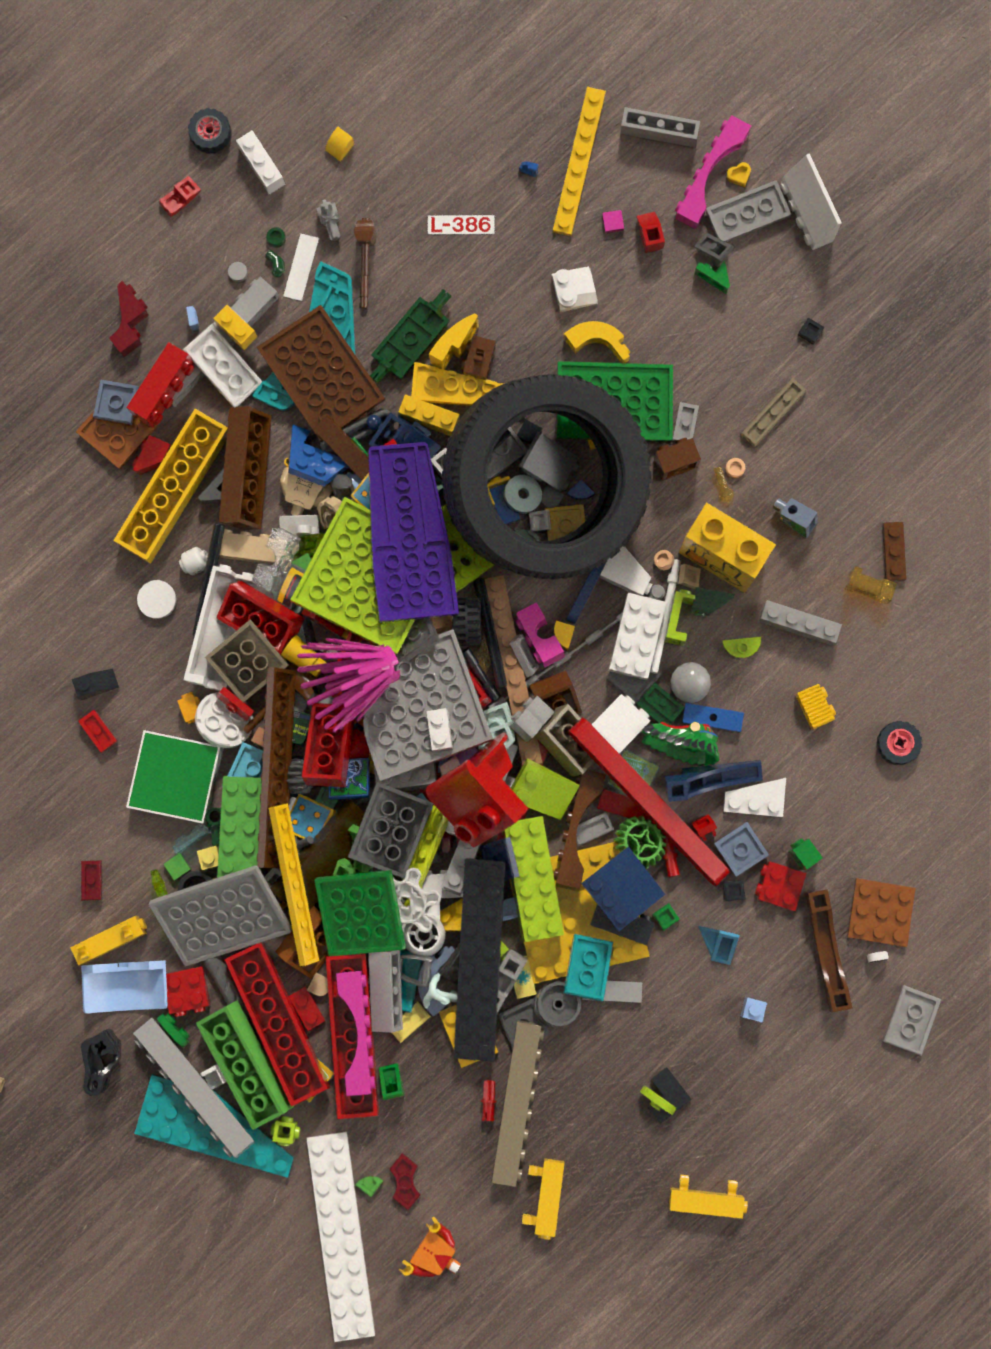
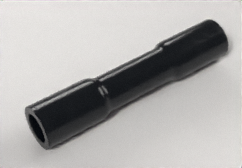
(487, 685)

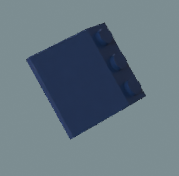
(623, 889)

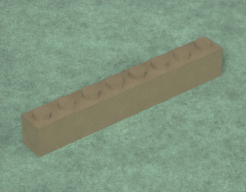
(516, 1103)

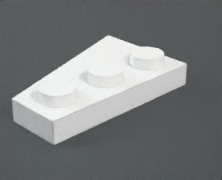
(759, 799)

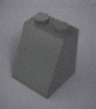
(549, 463)

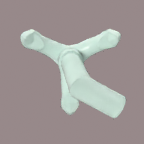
(433, 993)

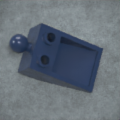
(405, 434)

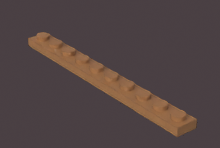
(514, 673)

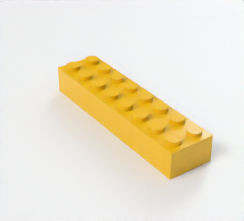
(172, 486)

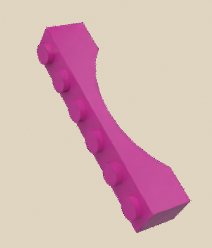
(731, 139)
(358, 1077)

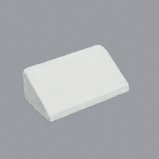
(291, 522)

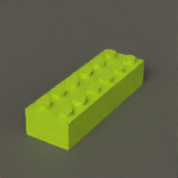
(535, 887)

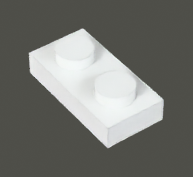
(439, 729)

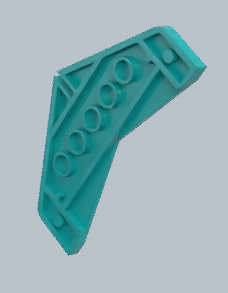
(335, 295)

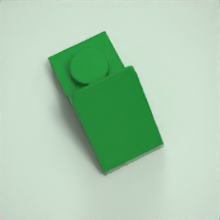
(717, 279)

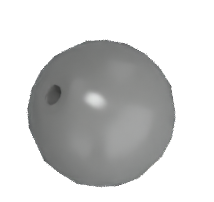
(690, 682)

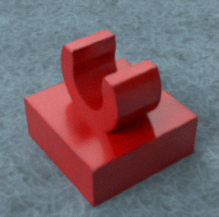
(704, 826)

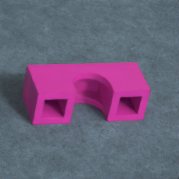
(547, 650)

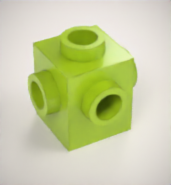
(277, 1131)

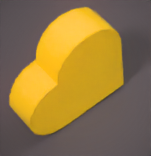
(739, 174)

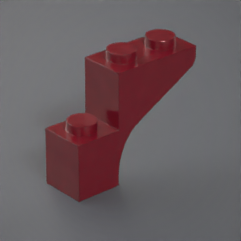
(132, 313)

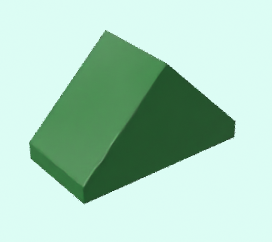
(391, 1081)

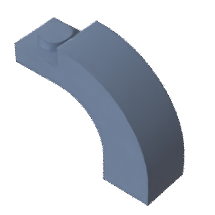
(435, 1006)

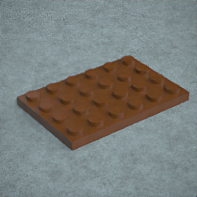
(320, 371)

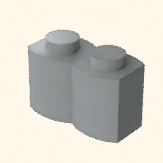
(531, 718)

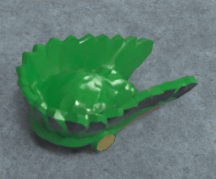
(689, 743)

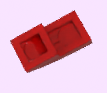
(182, 195)

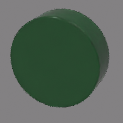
(276, 237)

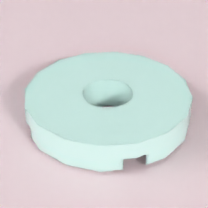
(530, 486)

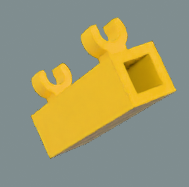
(109, 940)
(548, 1199)
(707, 1202)

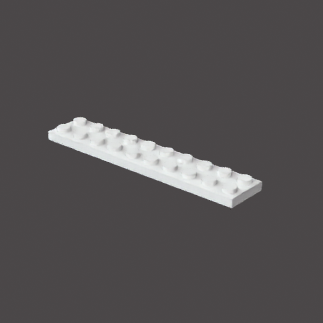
(340, 1236)

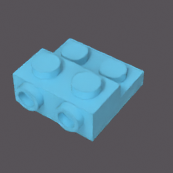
(247, 762)

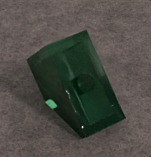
(709, 601)

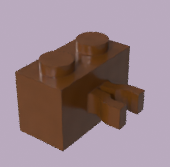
(479, 357)

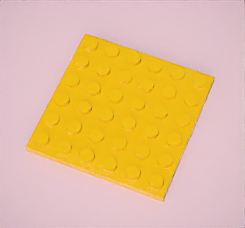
(550, 956)

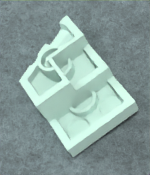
(498, 721)

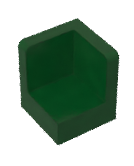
(323, 798)

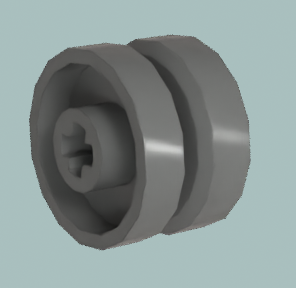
(545, 1007)

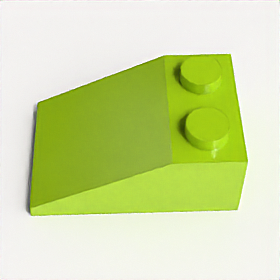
(544, 789)

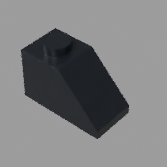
(95, 683)

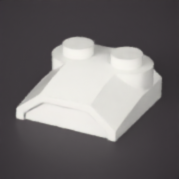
(574, 288)

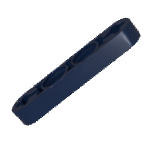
(584, 594)

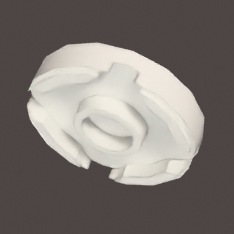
(156, 599)

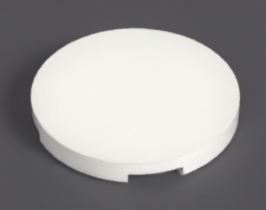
(218, 724)

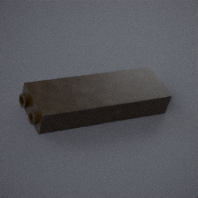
(322, 855)

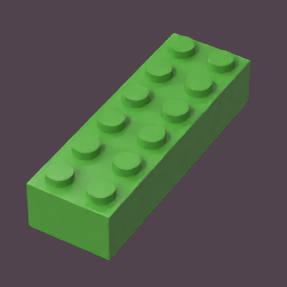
(239, 824)
(244, 1065)

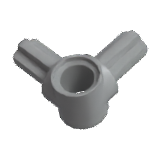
(329, 218)

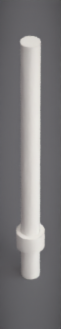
(673, 580)

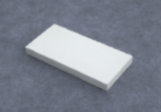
(223, 366)

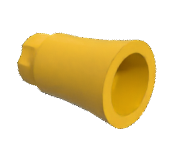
(294, 648)

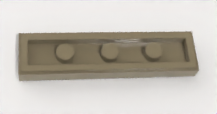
(773, 412)

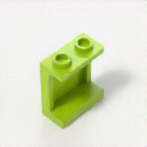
(672, 635)

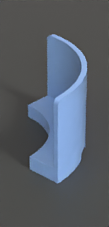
(124, 987)

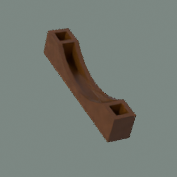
(571, 870)
(827, 950)

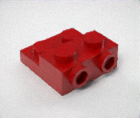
(780, 885)
(187, 991)

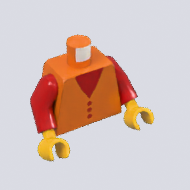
(433, 1253)

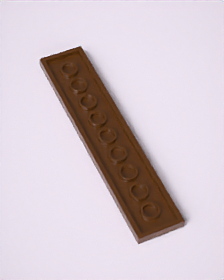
(275, 757)

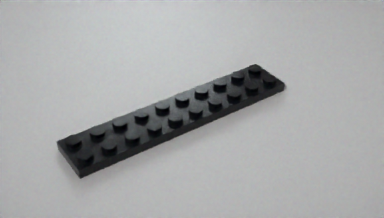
(479, 959)

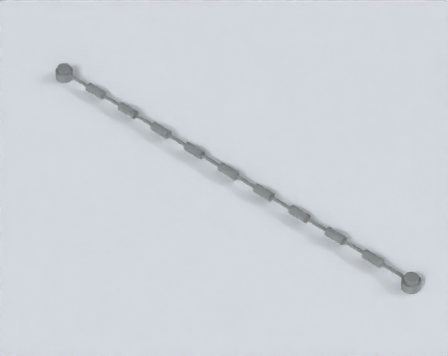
(656, 592)

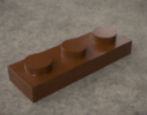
(894, 551)

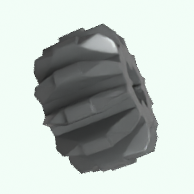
(295, 781)

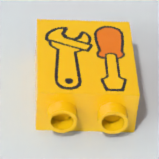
(726, 548)

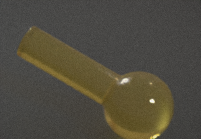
(726, 494)

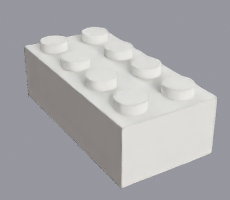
(637, 636)

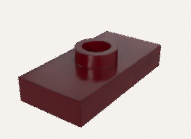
(91, 880)

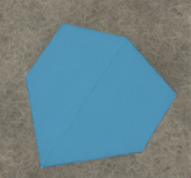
(719, 944)

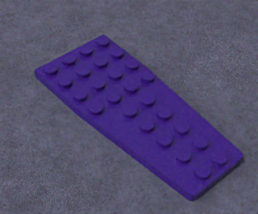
(408, 536)

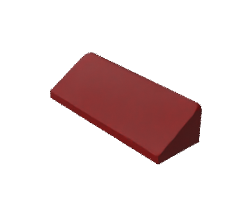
(619, 805)

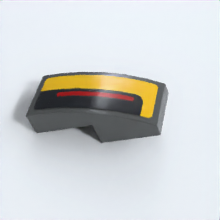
(289, 586)

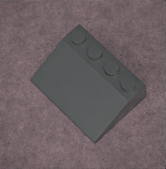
(390, 830)

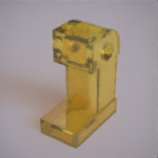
(879, 590)

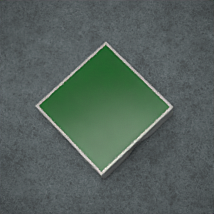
(174, 777)

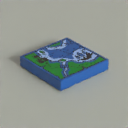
(356, 783)

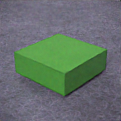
(177, 866)

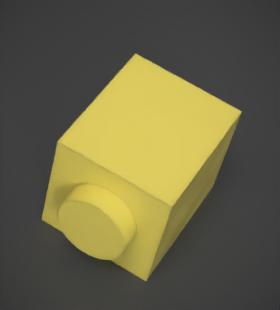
(208, 858)

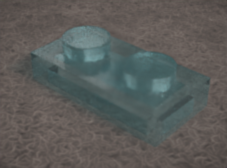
(185, 842)

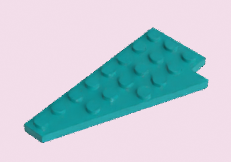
(172, 1121)

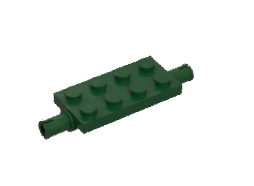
(410, 337)

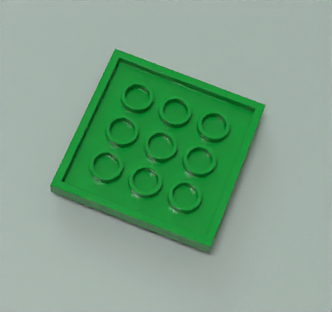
(360, 913)

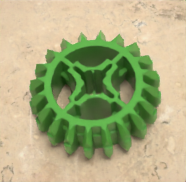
(625, 838)

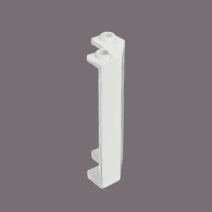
(210, 630)

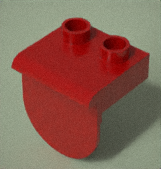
(476, 796)

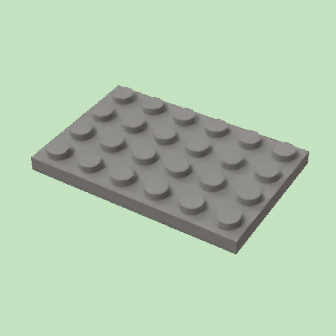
(220, 915)

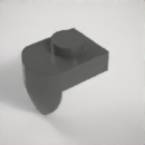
(342, 487)

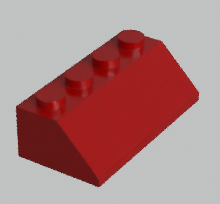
(269, 616)

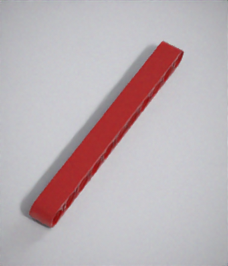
(648, 801)

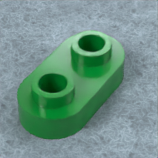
(179, 1035)

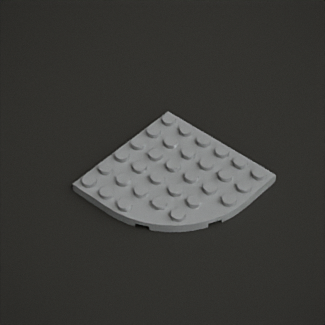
(398, 720)

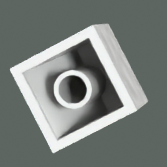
(621, 722)

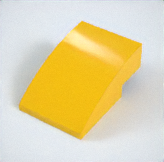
(453, 342)

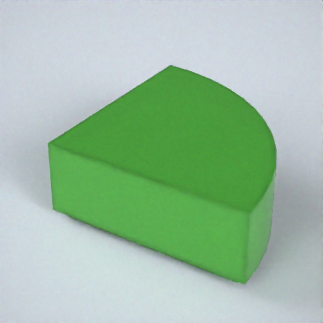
(369, 1184)

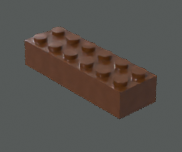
(245, 468)

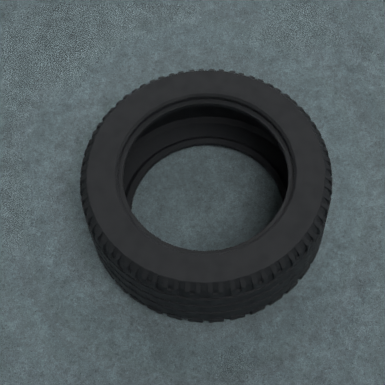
(624, 476)

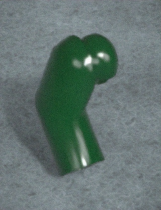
(278, 263)

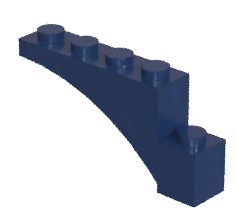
(710, 777)

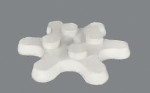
(418, 901)

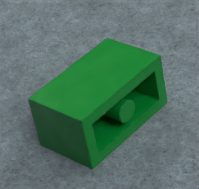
(804, 853)

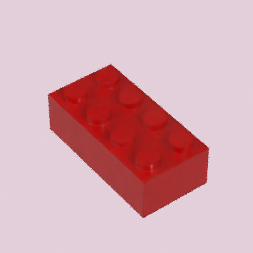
(161, 385)
(327, 752)

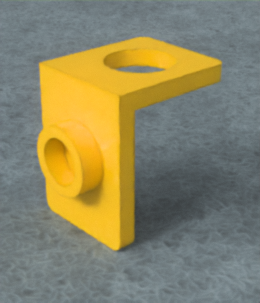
(495, 482)

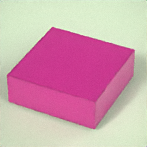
(613, 221)

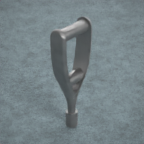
(425, 973)

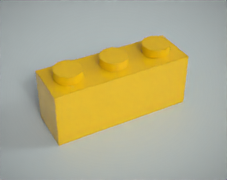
(428, 415)

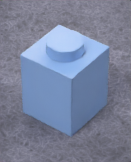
(753, 1009)

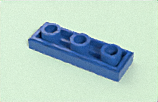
(725, 719)

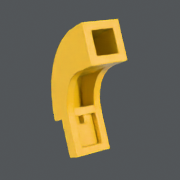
(597, 332)

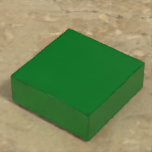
(666, 916)

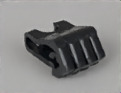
(93, 1064)

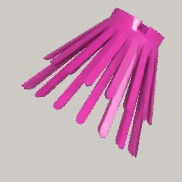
(369, 668)

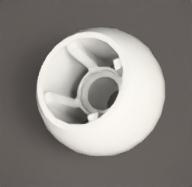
(420, 951)

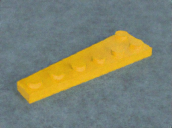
(447, 387)

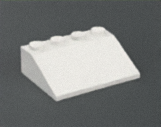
(811, 203)

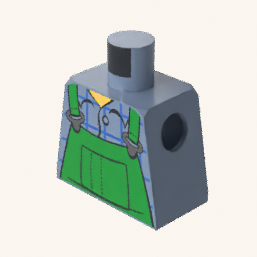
(801, 521)

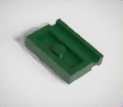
(660, 705)

